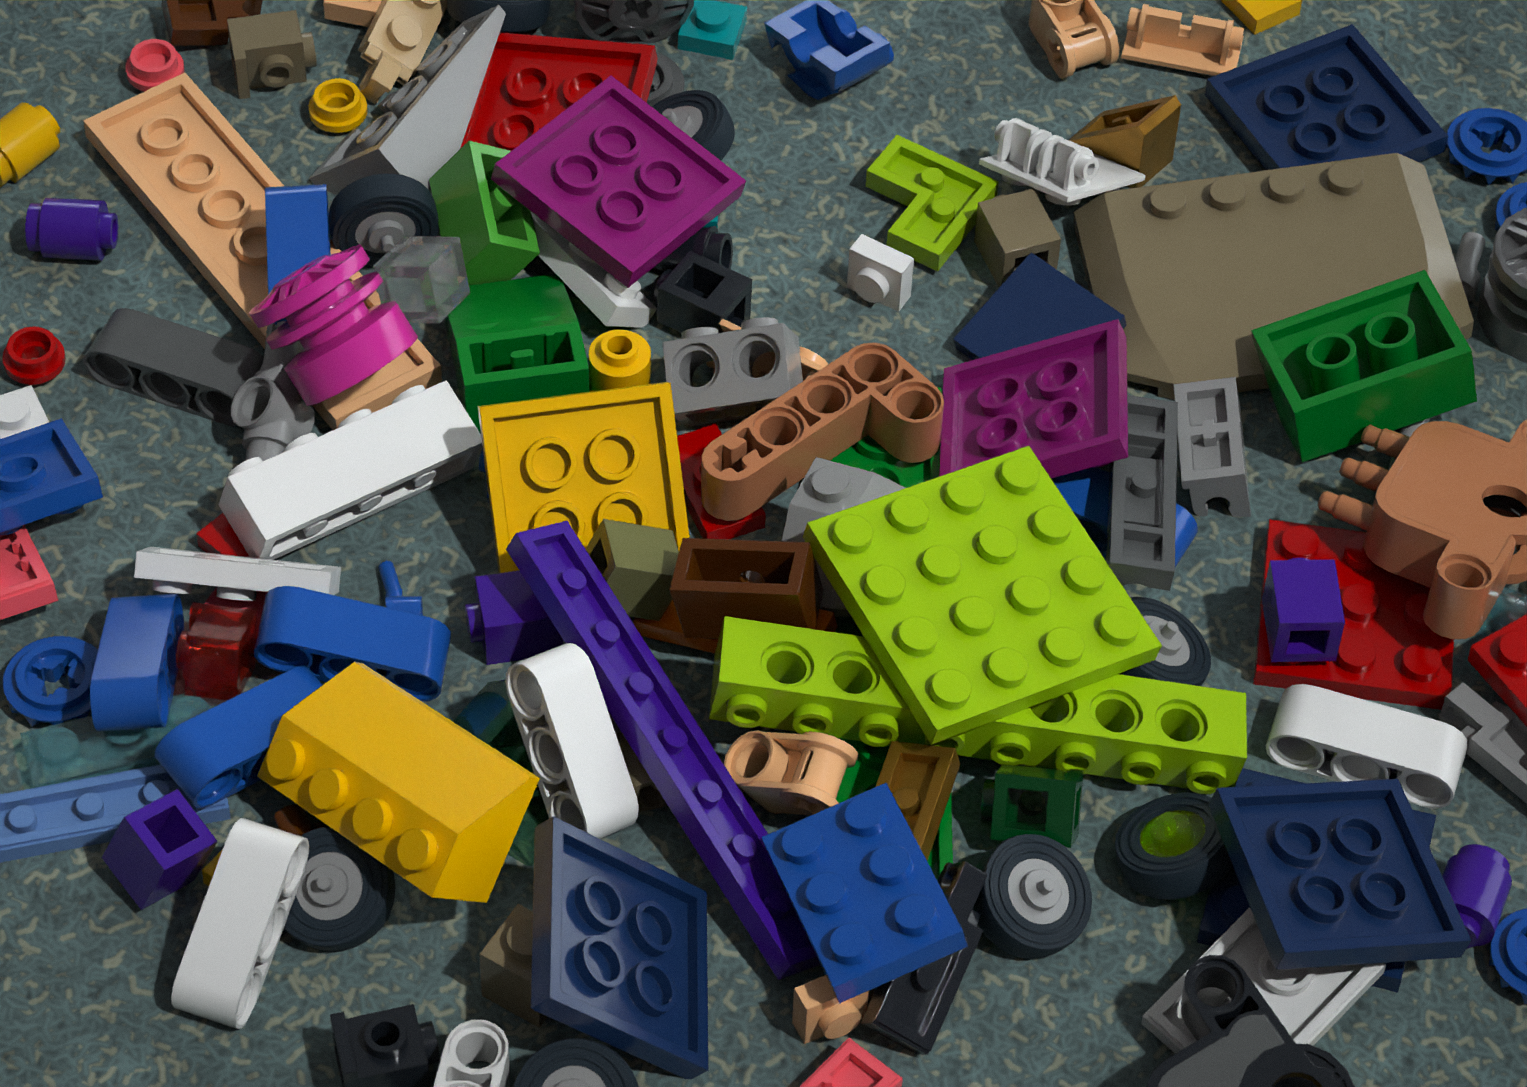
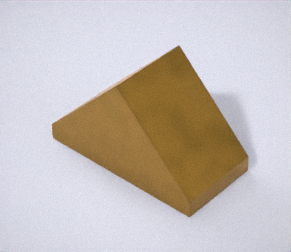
(1135, 135)

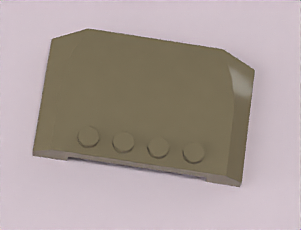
(1243, 250)

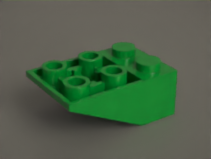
(516, 343)

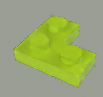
(939, 199)

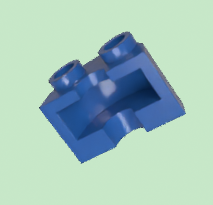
(827, 47)

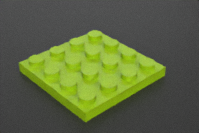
(980, 593)

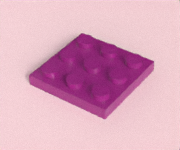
(618, 180)
(1049, 395)

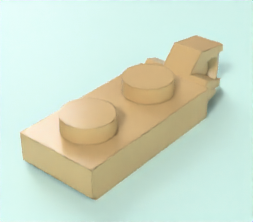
(397, 43)

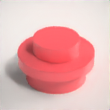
(152, 64)

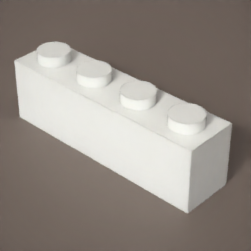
(350, 471)

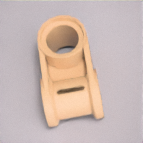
(1073, 34)
(790, 770)

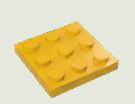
(583, 463)

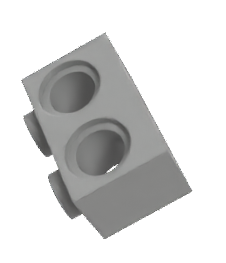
(733, 389)

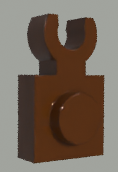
(204, 20)

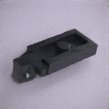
(916, 1004)

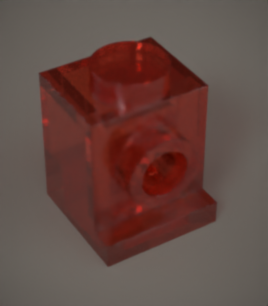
(217, 651)

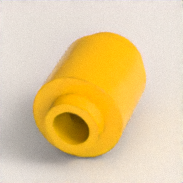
(26, 140)
(619, 361)

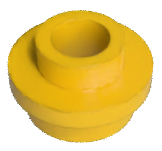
(337, 106)

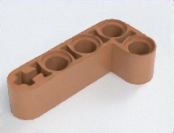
(854, 396)

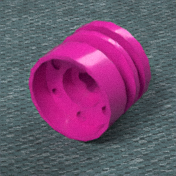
(333, 325)

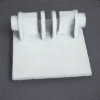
(1054, 164)

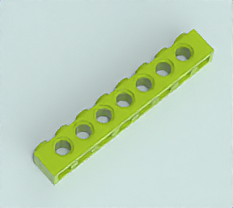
(1108, 729)

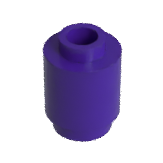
(71, 228)
(1479, 887)

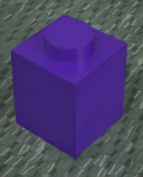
(1303, 610)
(509, 619)
(159, 849)

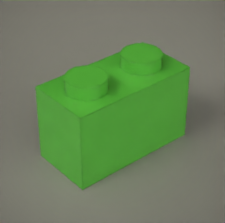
(491, 224)

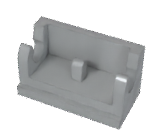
(1212, 444)

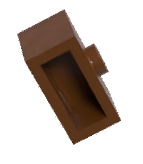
(744, 581)

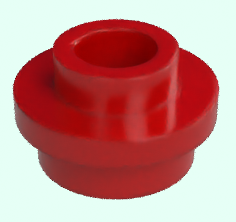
(30, 344)

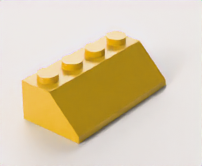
(401, 783)

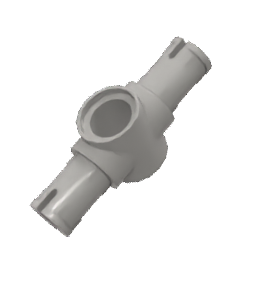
(270, 405)

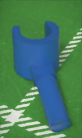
(394, 593)

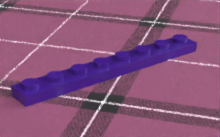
(665, 740)

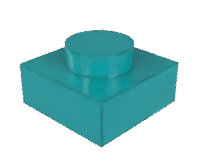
(713, 28)

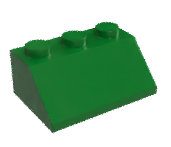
(1365, 362)

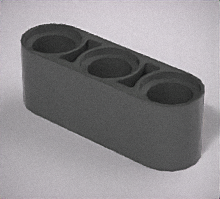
(171, 364)

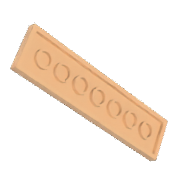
(211, 202)

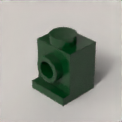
(1010, 817)

